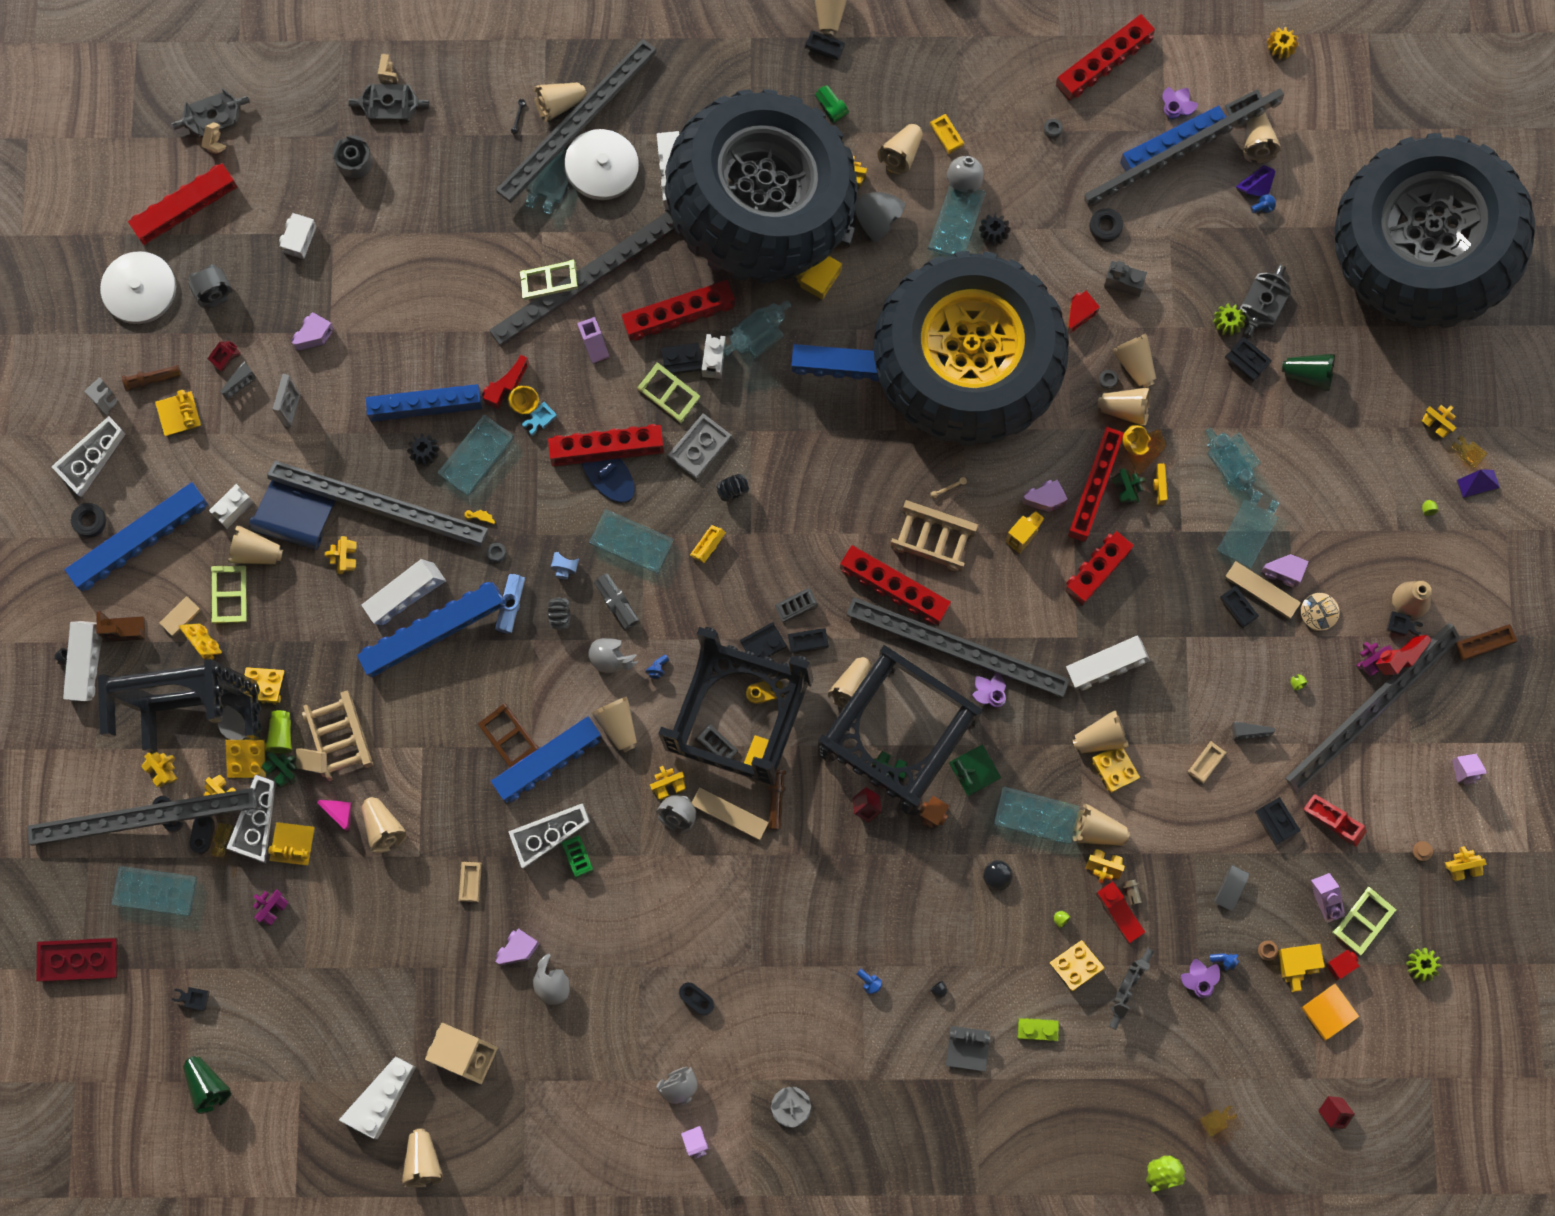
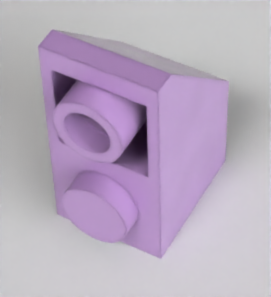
(313, 333)
(593, 340)
(1047, 497)
(1288, 569)
(1468, 769)
(1328, 897)
(518, 949)
(695, 1142)

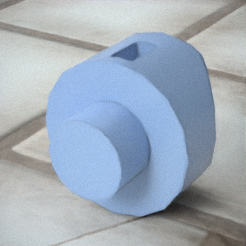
(563, 566)

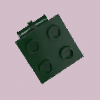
(975, 770)

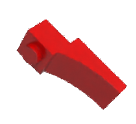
(495, 392)
(1394, 660)
(1336, 820)
(1120, 912)

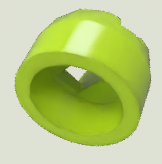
(1429, 508)
(1298, 682)
(1061, 918)

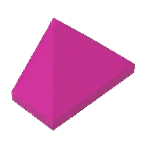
(339, 811)

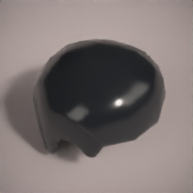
(998, 875)

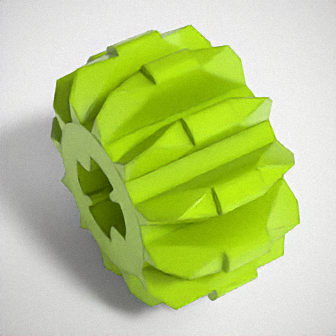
(1236, 319)
(1431, 964)

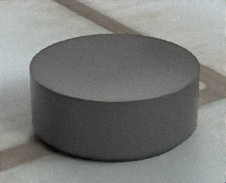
(1053, 128)
(1108, 379)
(496, 552)

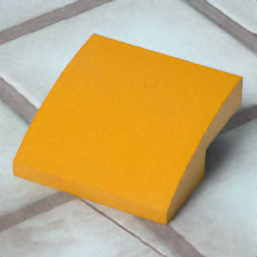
(1329, 1012)

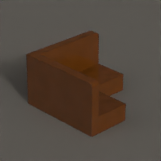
(120, 628)

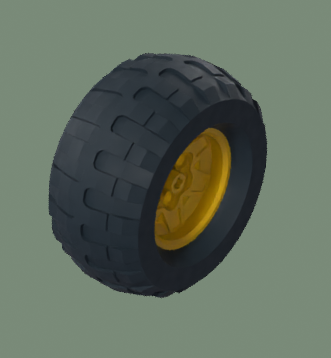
(998, 297)

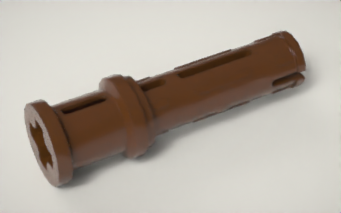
(142, 379)
(776, 801)

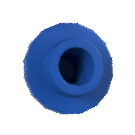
(1266, 204)
(655, 670)
(1230, 961)
(872, 984)

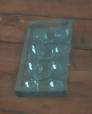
(956, 221)
(476, 455)
(631, 541)
(1036, 815)
(154, 890)

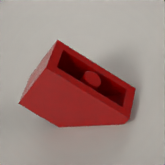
(1081, 310)

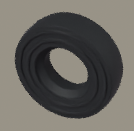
(1106, 236)
(93, 530)

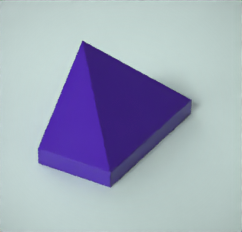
(1259, 182)
(1478, 482)

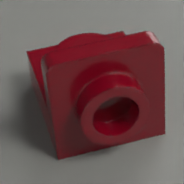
(223, 354)

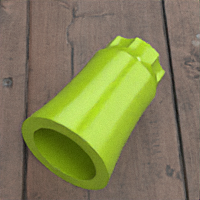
(279, 733)

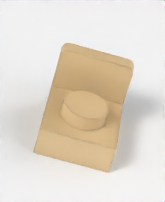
(385, 71)
(211, 137)

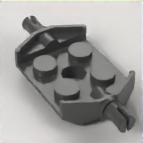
(402, 107)
(196, 114)
(1263, 314)
(1134, 972)

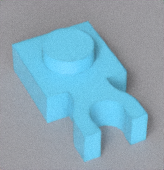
(540, 417)

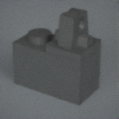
(1125, 279)

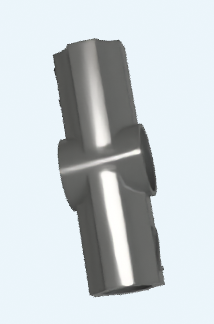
(616, 601)

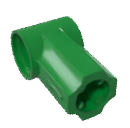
(834, 108)

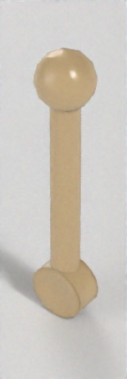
(962, 481)

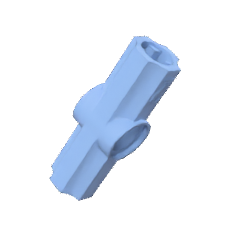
(508, 614)

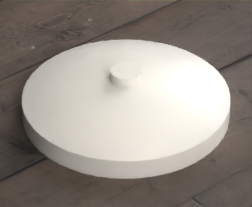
(601, 164)
(138, 287)

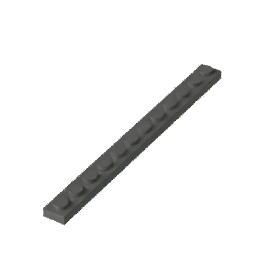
(576, 121)
(1190, 144)
(586, 278)
(377, 503)
(958, 647)
(1371, 710)
(142, 817)

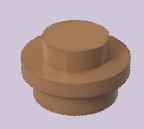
(1422, 851)
(1267, 950)

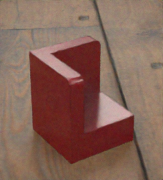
(867, 804)
(1336, 1112)

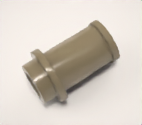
(1132, 892)

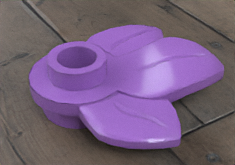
(1179, 101)
(987, 689)
(1199, 976)

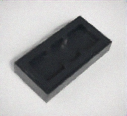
(825, 45)
(1239, 607)
(808, 640)

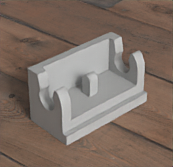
(99, 393)

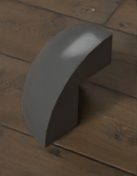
(878, 212)

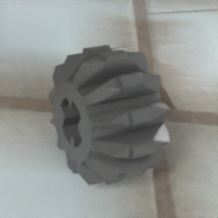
(559, 613)

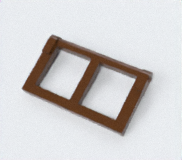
(519, 728)

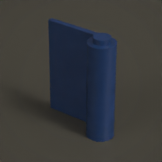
(292, 515)

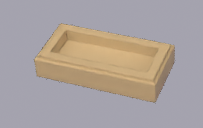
(180, 615)
(311, 760)
(1206, 762)
(470, 882)

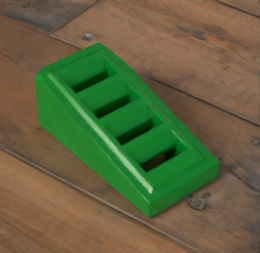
(585, 870)

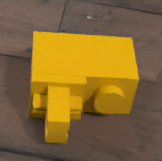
(820, 277)
(1024, 531)
(1297, 960)

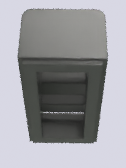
(1253, 95)
(238, 381)
(793, 599)
(1248, 731)
(715, 734)

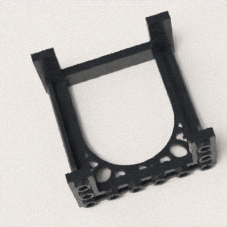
(711, 652)
(209, 685)
(910, 796)

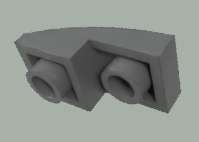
(1232, 887)

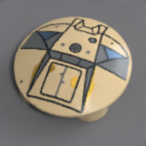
(1319, 611)

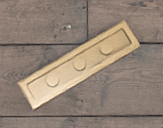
(1262, 590)
(729, 814)

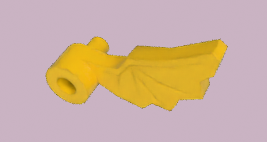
(481, 515)

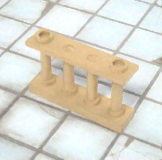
(930, 517)
(351, 721)

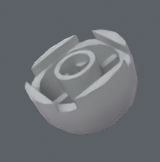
(965, 174)
(677, 812)
(679, 1086)

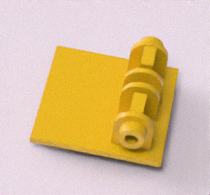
(178, 413)
(201, 640)
(269, 683)
(245, 758)
(1115, 769)
(291, 844)
(1077, 965)

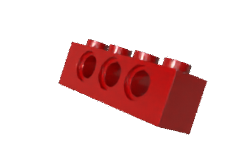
(1083, 592)

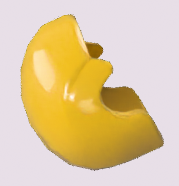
(523, 399)
(1136, 440)

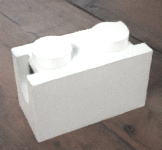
(297, 235)
(713, 356)
(231, 506)

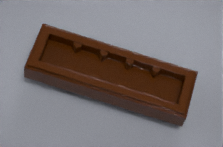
(1486, 642)

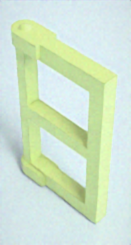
(550, 289)
(680, 418)
(229, 619)
(1353, 912)

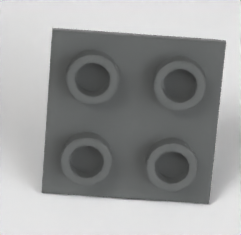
(968, 1048)

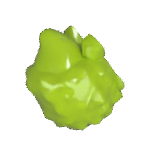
(1165, 1173)

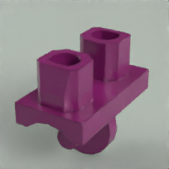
(1368, 664)
(264, 913)

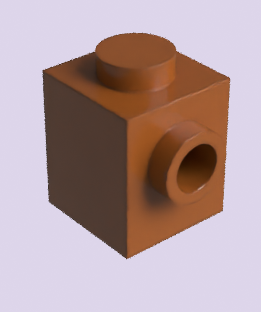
(934, 812)

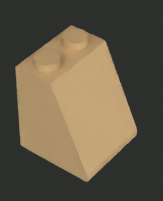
(461, 1053)

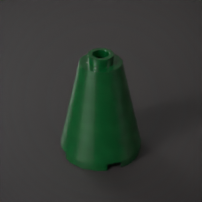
(1311, 370)
(204, 1085)

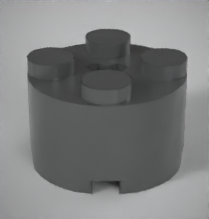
(352, 157)
(210, 286)

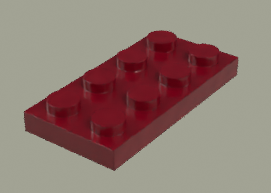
(77, 959)

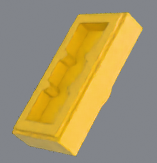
(946, 134)
(1160, 484)
(707, 544)

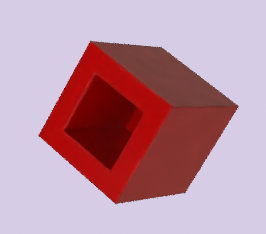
(1342, 964)

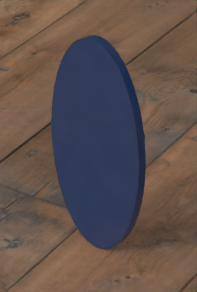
(610, 478)

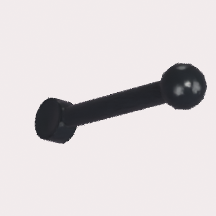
(521, 103)

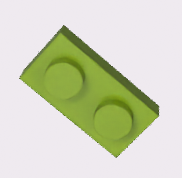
(1038, 1029)

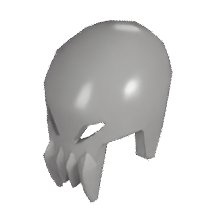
(607, 657)
(550, 988)

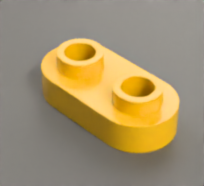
(765, 694)

